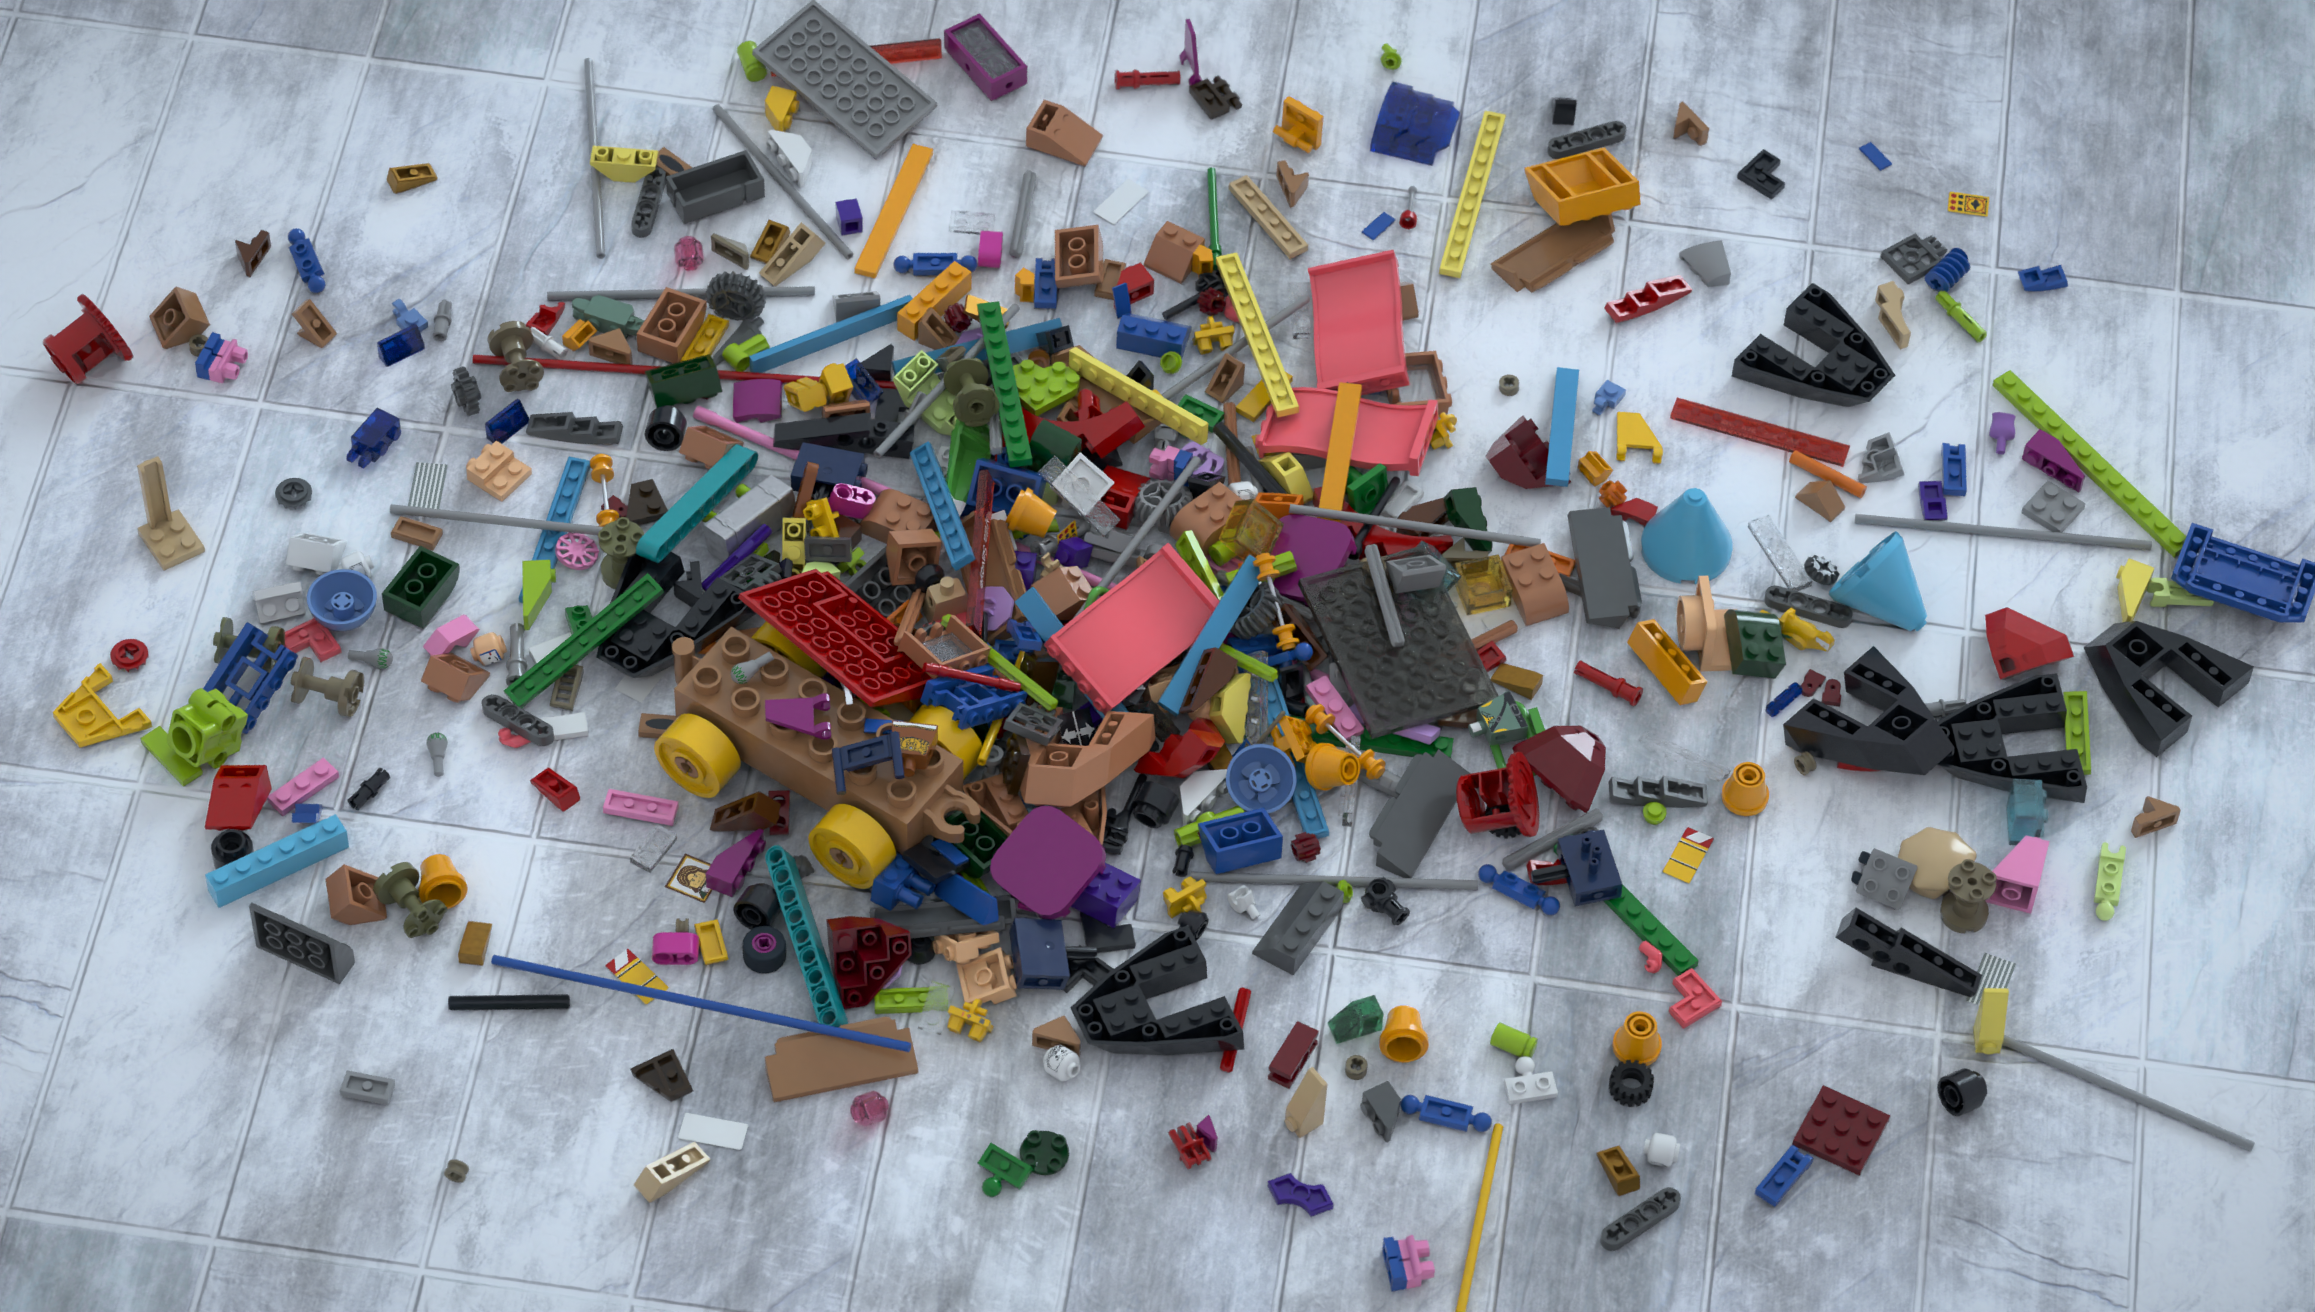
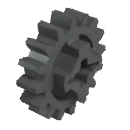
(466, 391)

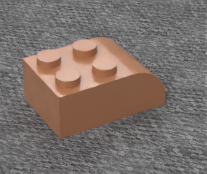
(1078, 256)
(671, 325)
(896, 513)
(1205, 516)
(1535, 584)

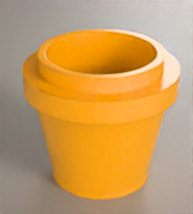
(1030, 514)
(1331, 767)
(1746, 790)
(441, 881)
(1403, 1035)
(1638, 1039)

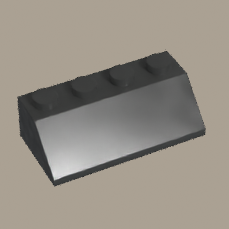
(1300, 925)

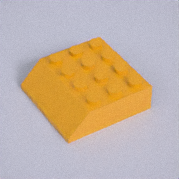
(1583, 186)

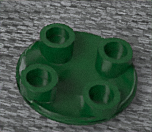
(1044, 1152)

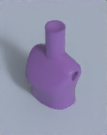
(2002, 429)

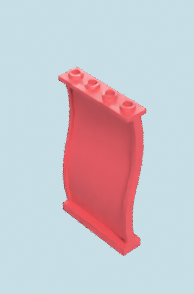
(1359, 323)
(1383, 431)
(1134, 629)

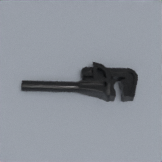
(1205, 281)
(1117, 825)

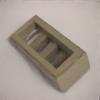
(950, 355)
(576, 671)

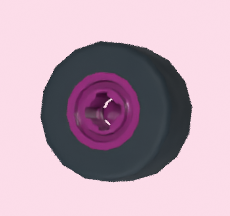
(764, 949)

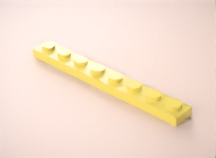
(1138, 396)

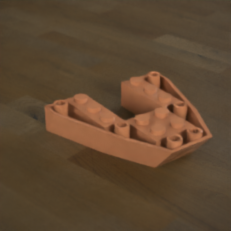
(1070, 773)
(1008, 810)

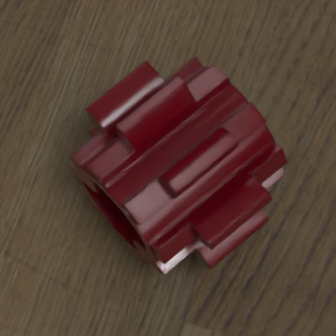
(1211, 302)
(956, 318)
(1305, 847)

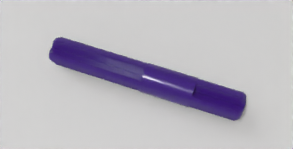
(739, 554)

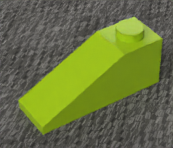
(536, 588)

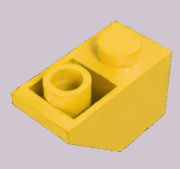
(780, 107)

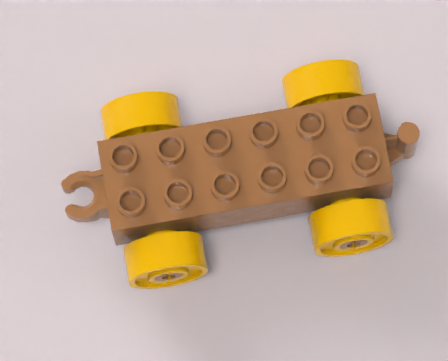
(727, 724)

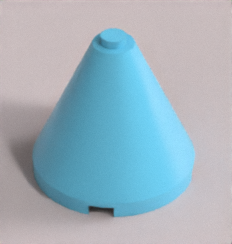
(1687, 539)
(1884, 586)

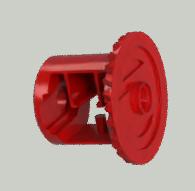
(85, 342)
(1500, 787)

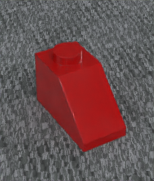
(1138, 281)

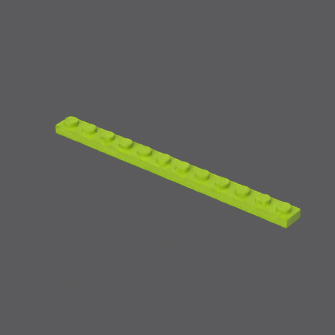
(2092, 463)

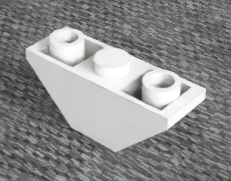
(792, 154)
(1200, 792)

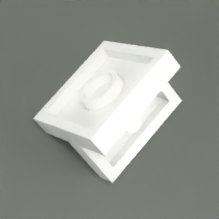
(1090, 475)
(279, 602)

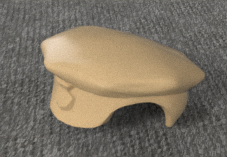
(1935, 855)

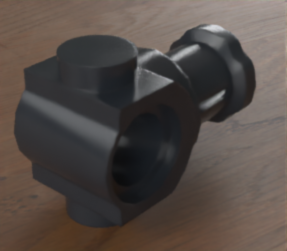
(1386, 901)

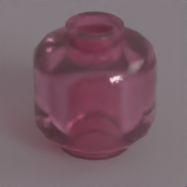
(688, 253)
(869, 1108)

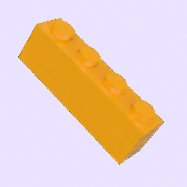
(939, 294)
(1667, 662)

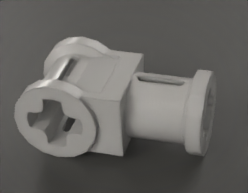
(1165, 436)

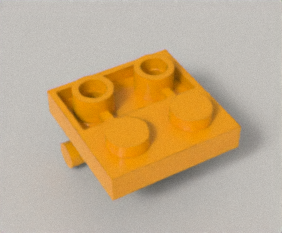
(1300, 125)
(1296, 738)

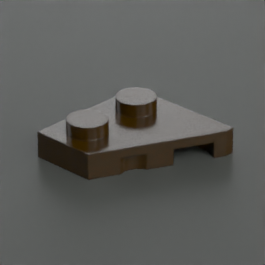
(645, 503)
(664, 1076)

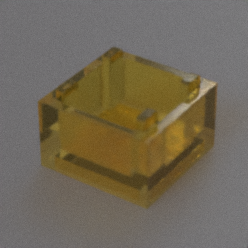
(1250, 529)
(1483, 585)

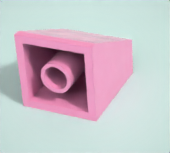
(2020, 875)

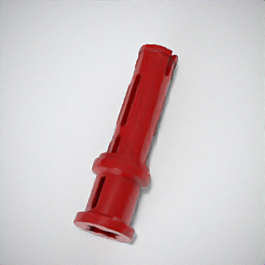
(1135, 78)
(1618, 687)

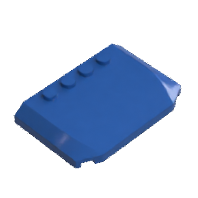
(2244, 577)

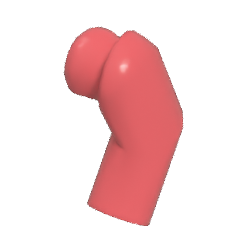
(1229, 311)
(511, 740)
(1654, 956)

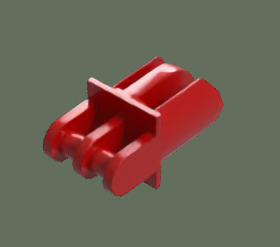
(1087, 405)
(1189, 1145)

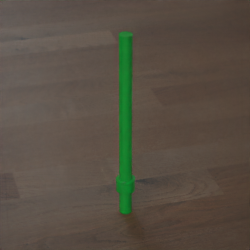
(1213, 216)

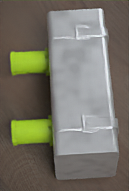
(761, 505)

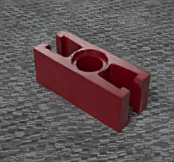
(1293, 1055)

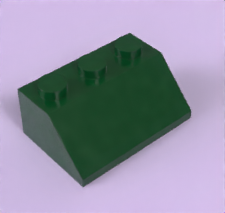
(684, 381)

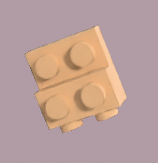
(497, 471)
(964, 946)
(988, 977)

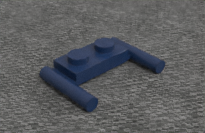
(867, 754)

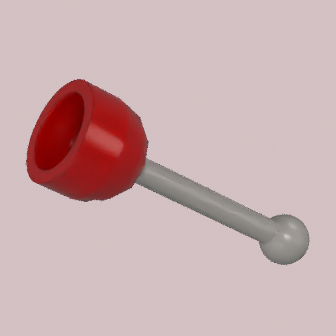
(1408, 214)

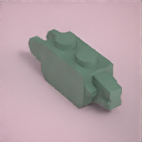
(607, 315)

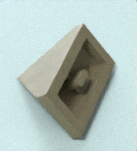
(731, 250)

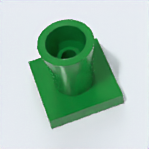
(1366, 489)

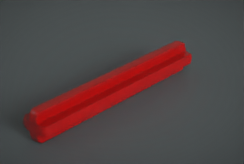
(1239, 1011)

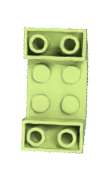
(921, 376)

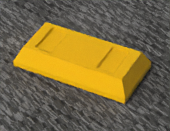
(711, 942)

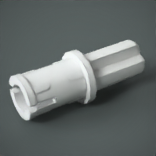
(548, 344)

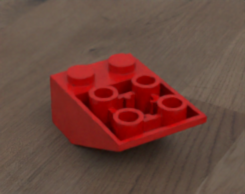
(1123, 493)
(237, 796)

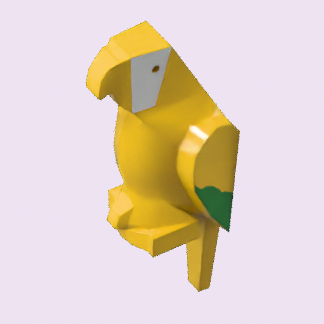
(1802, 633)

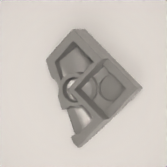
(1708, 262)
(1881, 460)
(1114, 539)

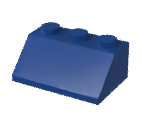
(1151, 335)
(1007, 483)
(1240, 840)

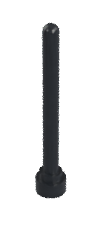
(1377, 510)

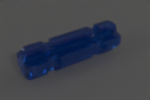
(1783, 699)

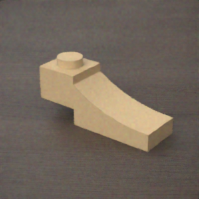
(1890, 301)

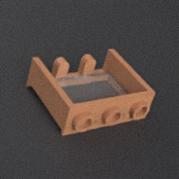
(1425, 382)
(954, 647)

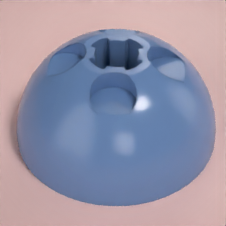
(342, 599)
(1264, 766)

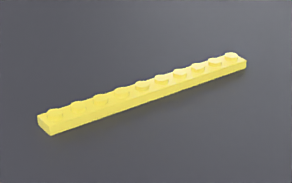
(1472, 194)
(1257, 335)

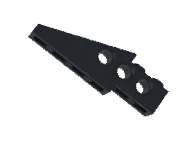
(847, 432)
(1906, 954)

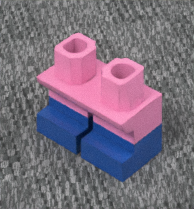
(218, 359)
(1169, 463)
(1403, 1262)

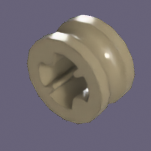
(194, 341)
(1510, 379)
(1805, 763)
(682, 926)
(1359, 1061)
(456, 1171)

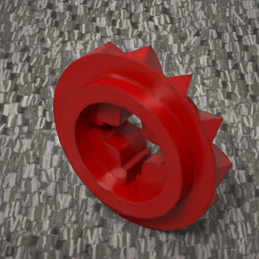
(135, 648)

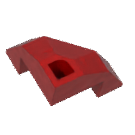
(2023, 643)
(1183, 753)

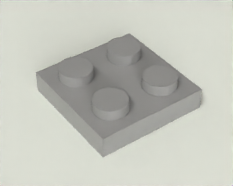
(2053, 507)

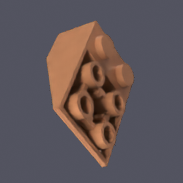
(1062, 134)

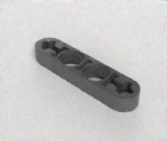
(1563, 147)
(648, 202)
(1809, 602)
(521, 717)
(1638, 1216)

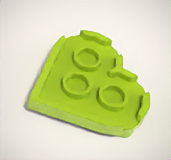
(1044, 387)

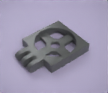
(1927, 246)
(753, 564)
(1044, 721)

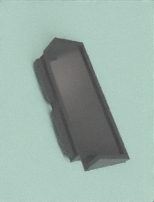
(1603, 566)
(1414, 818)
(943, 919)

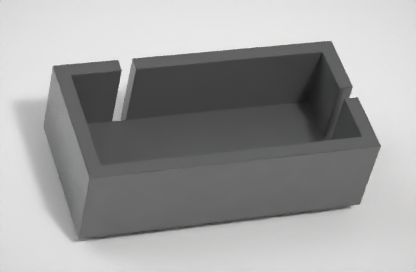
(715, 186)

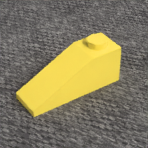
(2132, 587)
(1990, 1021)

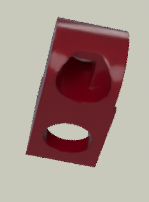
(782, 824)

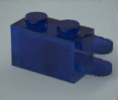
(374, 437)

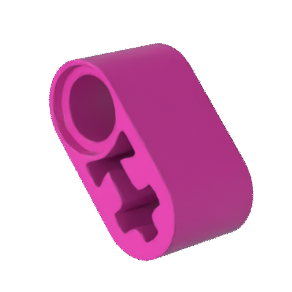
(990, 249)
(851, 500)
(675, 948)

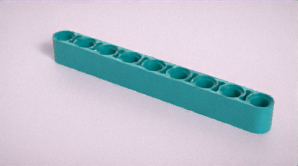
(696, 503)
(800, 931)

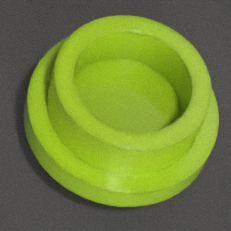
(1171, 362)
(1654, 813)

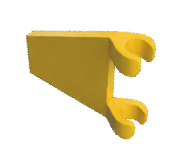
(1635, 433)

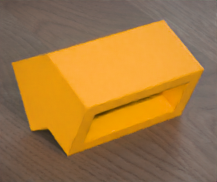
(1202, 260)
(1024, 285)
(578, 334)
(1594, 468)

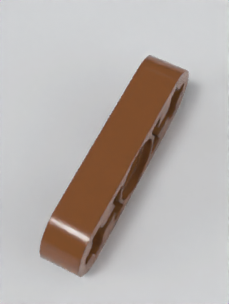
(806, 489)

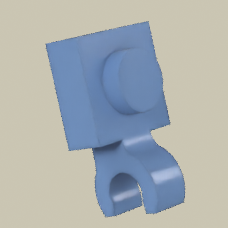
(408, 318)
(1608, 395)

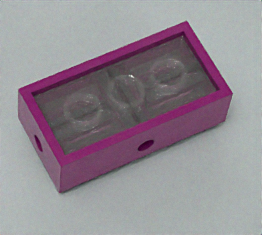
(985, 57)

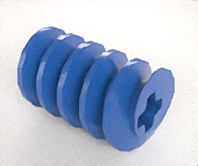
(1948, 270)

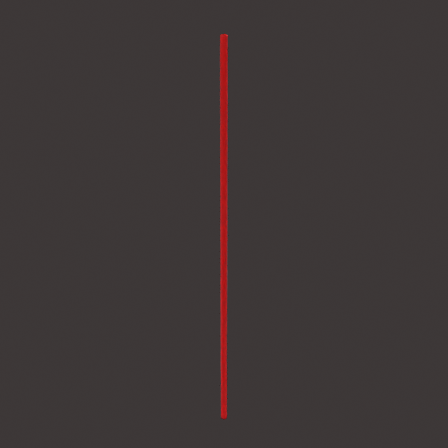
(640, 369)

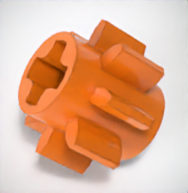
(1612, 493)

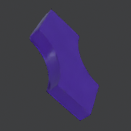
(1311, 1198)

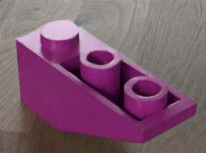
(2052, 458)
(731, 866)

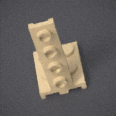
(166, 532)

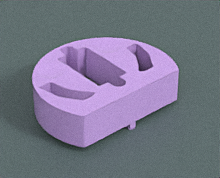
(1210, 458)

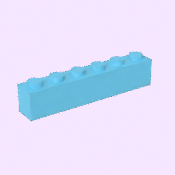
(277, 861)

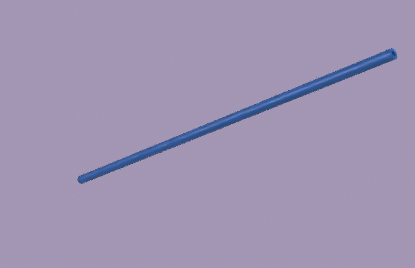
(701, 1003)

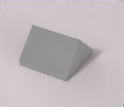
(853, 304)
(1415, 573)

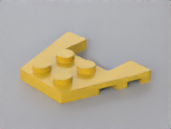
(89, 719)

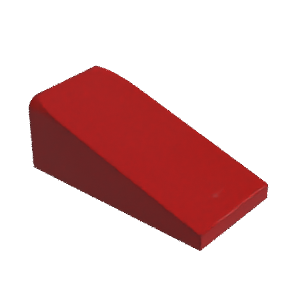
(556, 789)

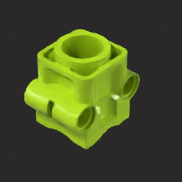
(206, 729)

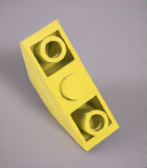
(623, 163)
(1288, 474)
(793, 542)
(1230, 708)

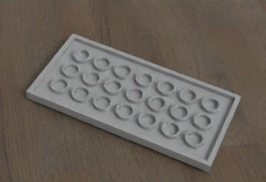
(844, 79)

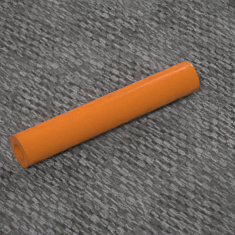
(1827, 473)

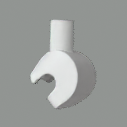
(1243, 900)

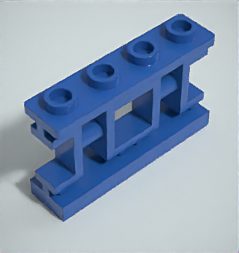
(235, 664)
(960, 698)

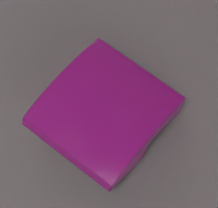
(757, 400)

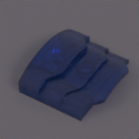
(1413, 125)

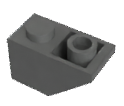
(1382, 1107)

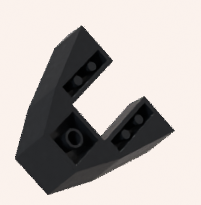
(1845, 377)
(646, 641)
(2136, 651)
(2022, 707)
(1899, 740)
(1121, 1021)

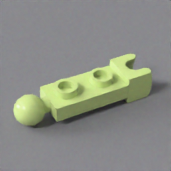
(2173, 594)
(2108, 881)

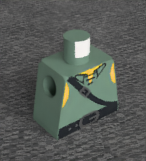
(1499, 721)

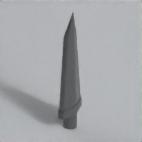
(742, 334)

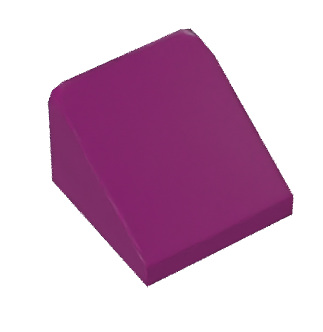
(1206, 1131)

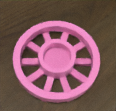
(576, 551)

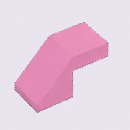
(456, 632)

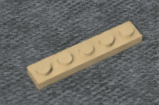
(1268, 217)

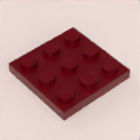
(1841, 1130)

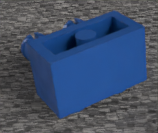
(896, 884)

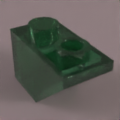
(1064, 690)
(1357, 1019)

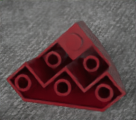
(1521, 455)
(1568, 762)
(865, 956)

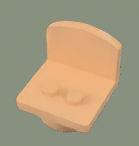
(1703, 628)

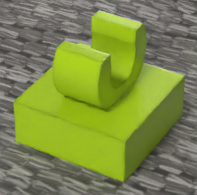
(856, 561)

